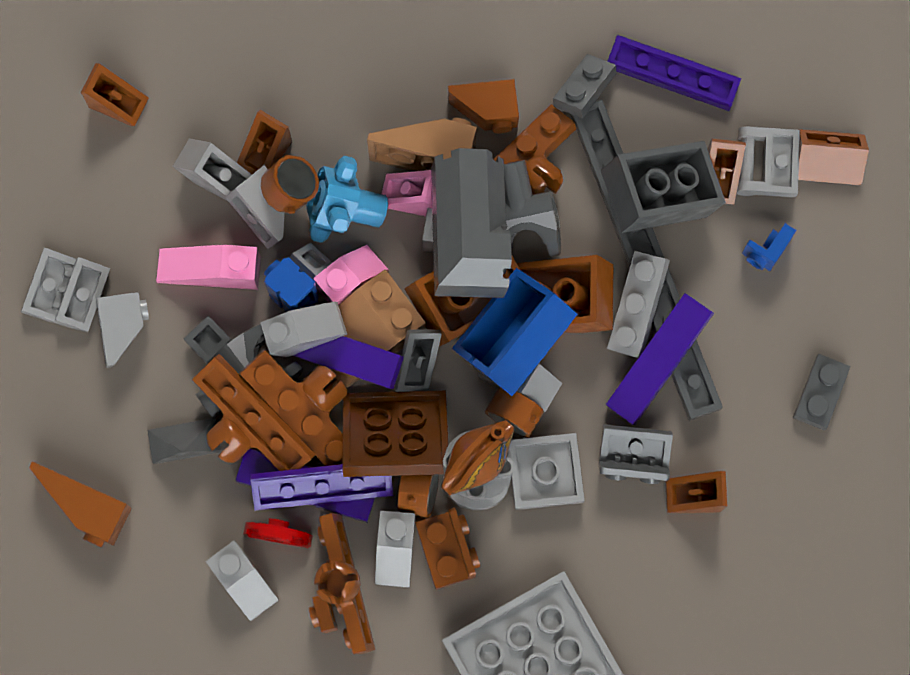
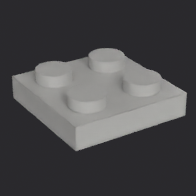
(546, 471)

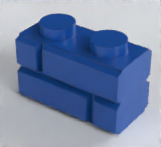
(290, 286)

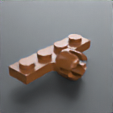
(536, 145)
(301, 404)
(248, 420)
(340, 584)

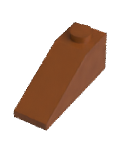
(88, 509)

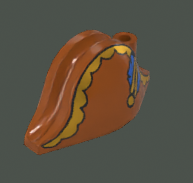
(477, 457)

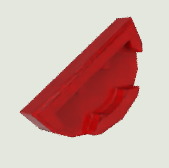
(277, 532)

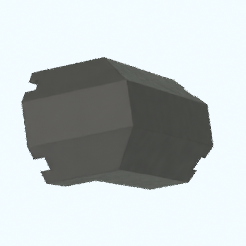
(470, 225)

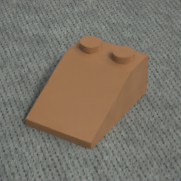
(418, 144)
(379, 317)

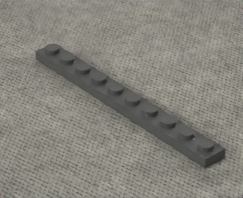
(691, 374)

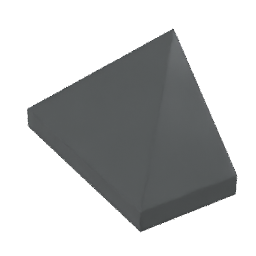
(418, 361)
(181, 441)

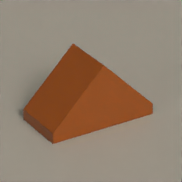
(113, 96)
(265, 143)
(727, 163)
(697, 493)

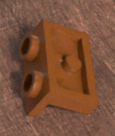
(447, 549)

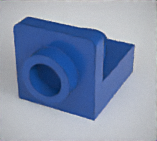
(775, 243)

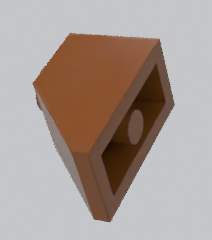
(487, 104)

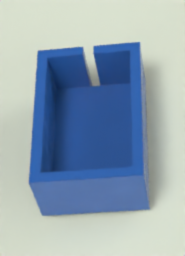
(515, 332)

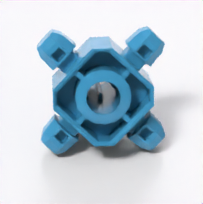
(342, 202)

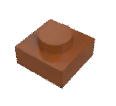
(322, 615)

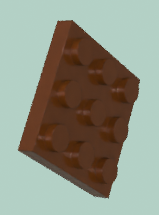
(394, 433)

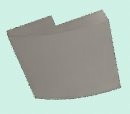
(65, 290)

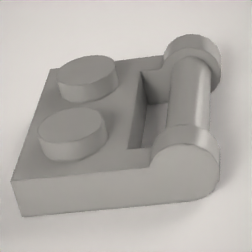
(779, 162)

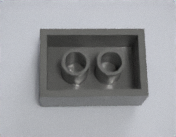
(662, 186)

